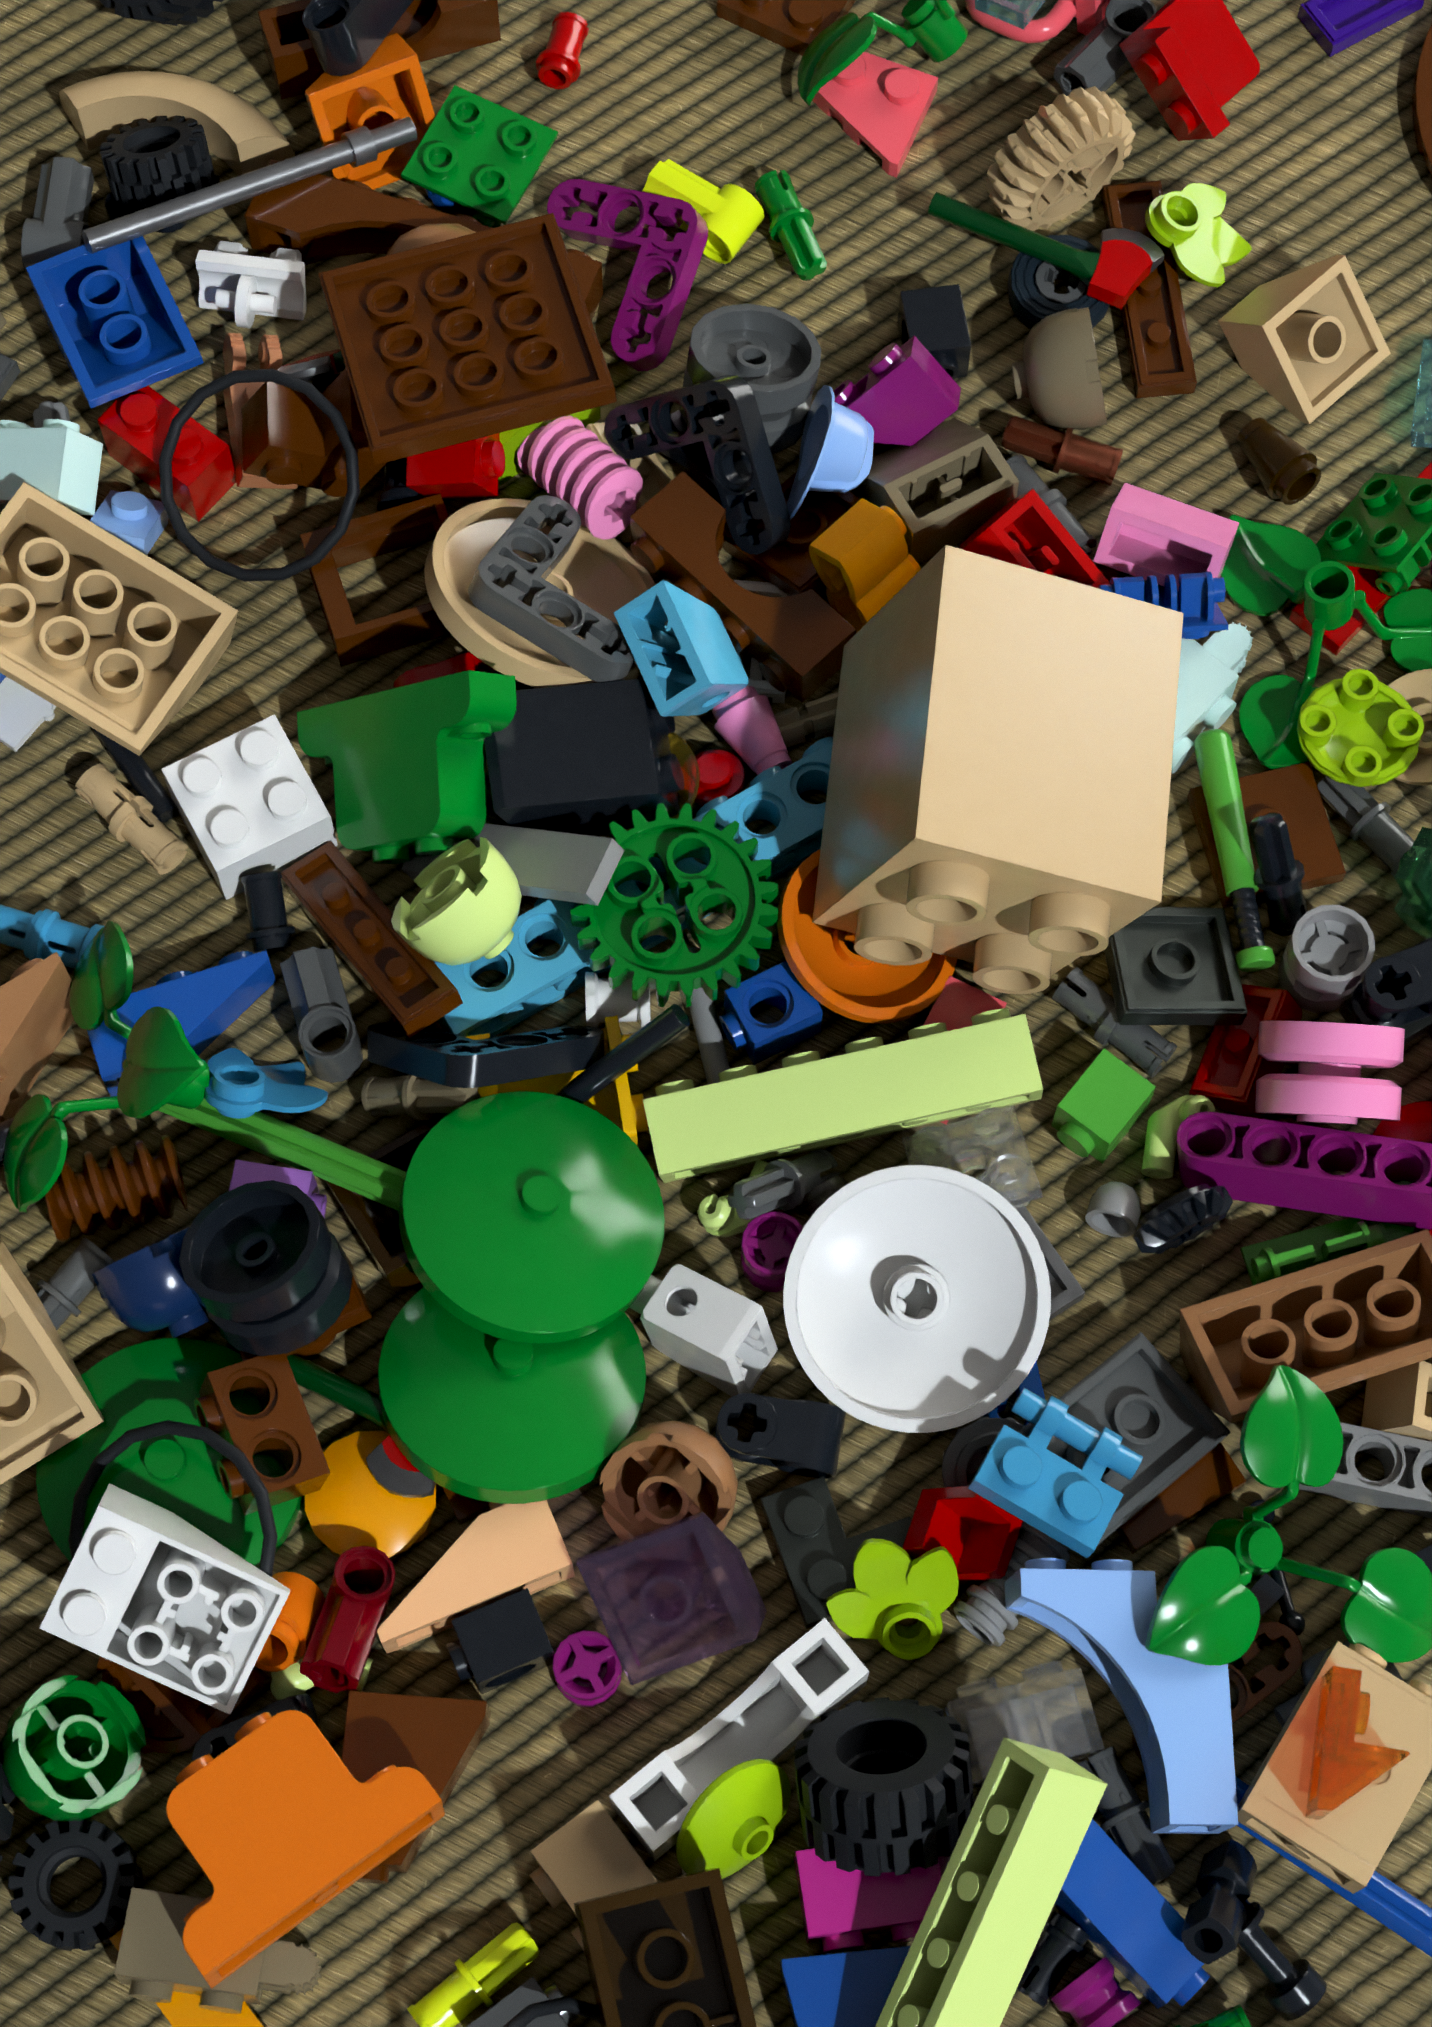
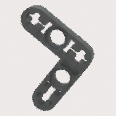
(508, 580)

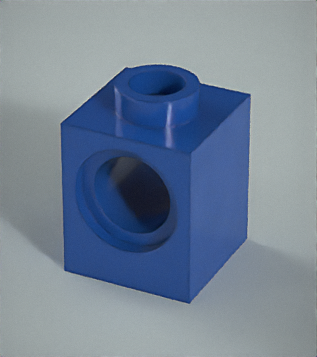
(775, 988)

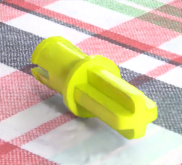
(476, 1979)

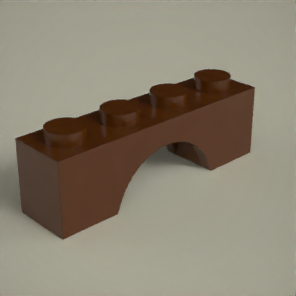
(427, 26)
(791, 637)

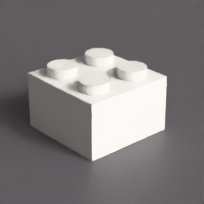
(249, 804)

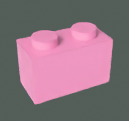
(1163, 537)

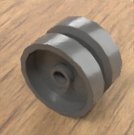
(770, 353)

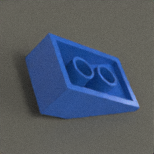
(113, 319)

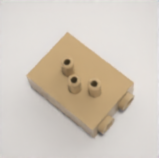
(1358, 1832)

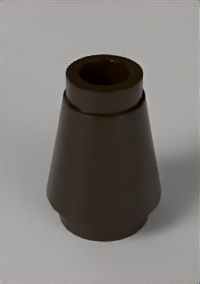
(1279, 462)

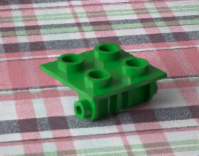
(479, 156)
(1384, 531)

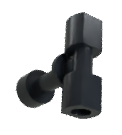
(1227, 1919)

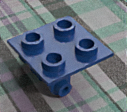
(1196, 599)

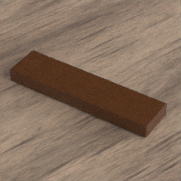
(1155, 311)
(363, 934)

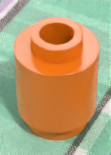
(294, 1624)

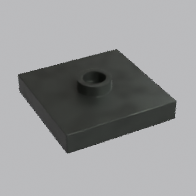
(1176, 969)

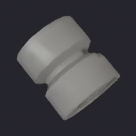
(1326, 957)

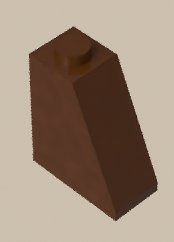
(412, 1732)

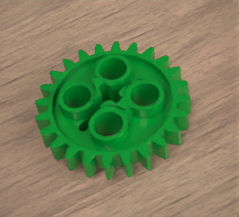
(727, 885)

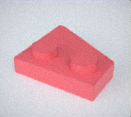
(879, 105)

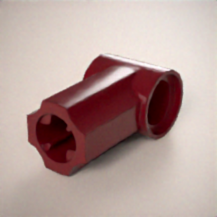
(349, 1620)

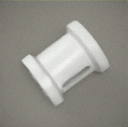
(604, 1001)

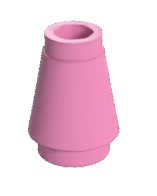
(752, 730)

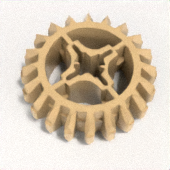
(1060, 158)

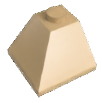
(1306, 336)

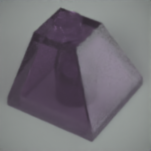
(673, 1596)

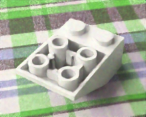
(165, 1601)

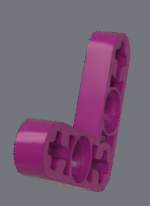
(655, 252)

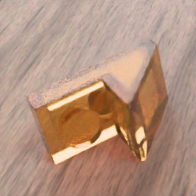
(1338, 1763)

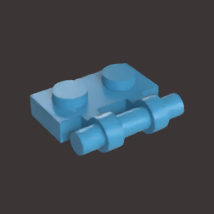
(1048, 1490)

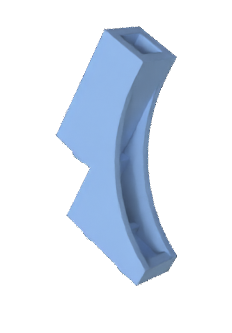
(1171, 1703)

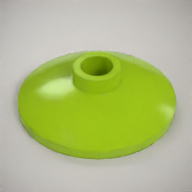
(734, 1818)

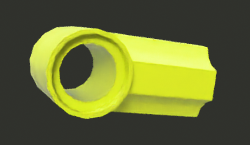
(729, 212)

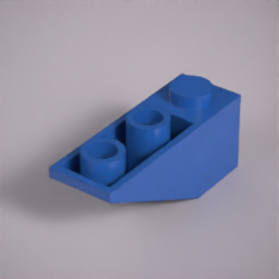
(200, 1000)

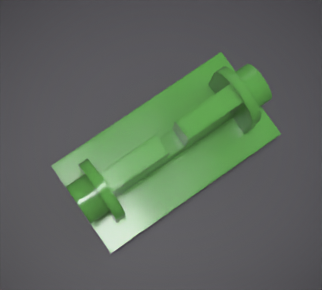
(1308, 1248)

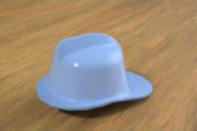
(833, 450)

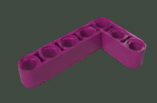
(1305, 1159)

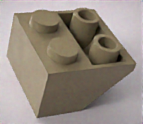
(941, 485)

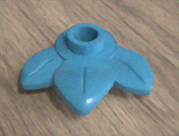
(241, 1088)

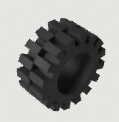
(157, 160)
(34, 1874)

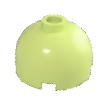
(463, 906)

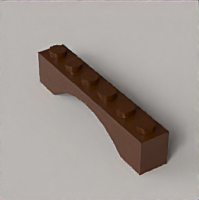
(349, 218)

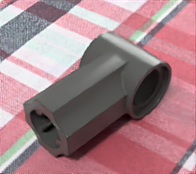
(1098, 57)
(59, 211)
(321, 1013)

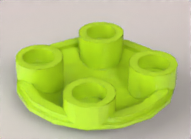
(1359, 730)

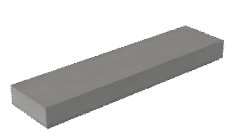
(547, 862)

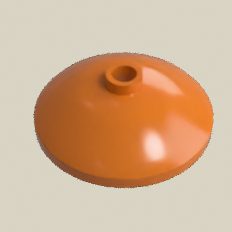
(839, 977)

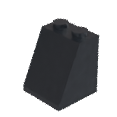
(583, 759)

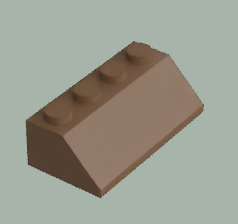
(1323, 1321)

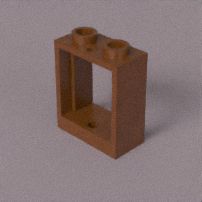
(365, 539)

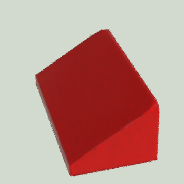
(1231, 1056)

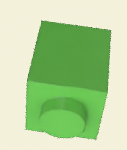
(1102, 1107)

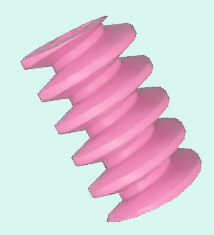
(584, 473)

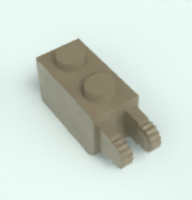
(157, 1964)

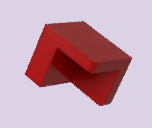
(969, 1527)

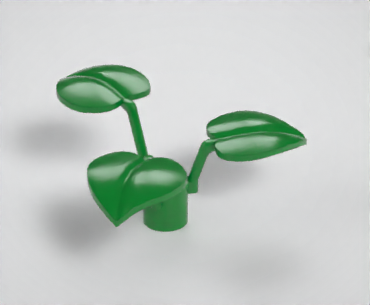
(837, 46)
(1281, 564)
(157, 1069)
(1207, 1610)

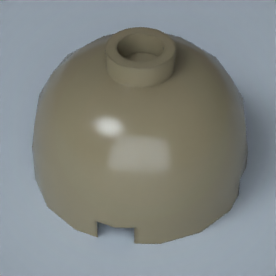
(1062, 372)

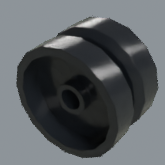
(266, 1268)

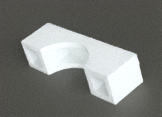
(760, 1724)

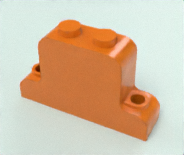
(283, 1834)

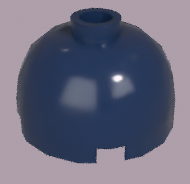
(150, 1289)

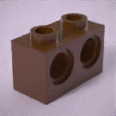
(279, 1429)

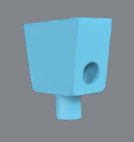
(687, 662)

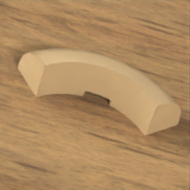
(231, 124)

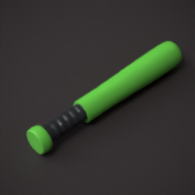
(1229, 828)

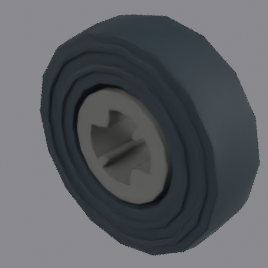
(1033, 293)

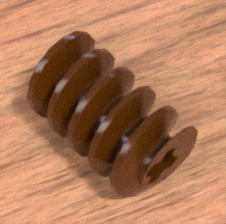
(116, 1188)

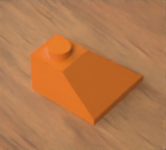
(373, 96)

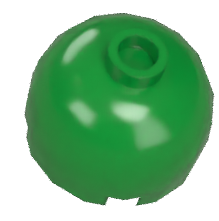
(73, 1749)

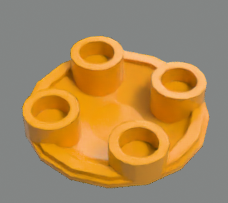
(357, 1510)

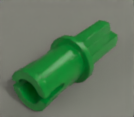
(791, 224)

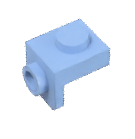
(132, 518)

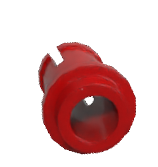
(559, 61)

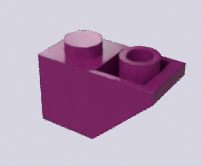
(902, 394)

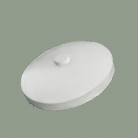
(917, 1298)

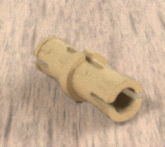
(131, 819)

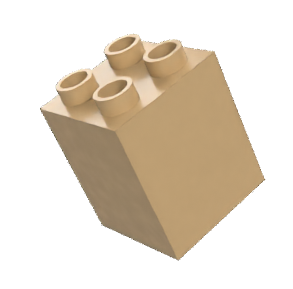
(999, 771)

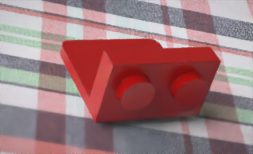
(1192, 64)

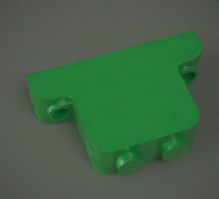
(410, 761)

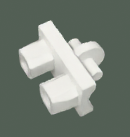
(252, 284)

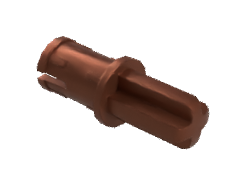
(1062, 450)

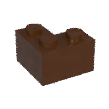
(296, 442)

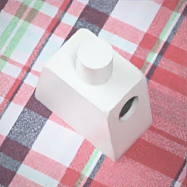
(707, 1328)

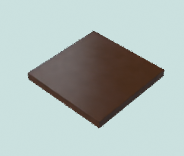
(466, 338)

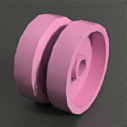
(1329, 1071)

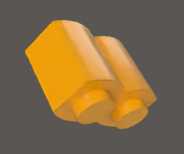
(863, 561)

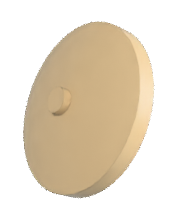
(592, 571)

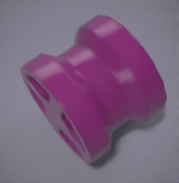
(582, 1657)
(1096, 1997)

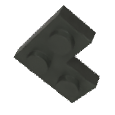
(815, 1545)

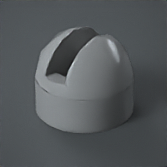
(1114, 1210)

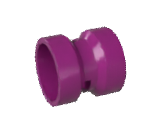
(774, 1238)

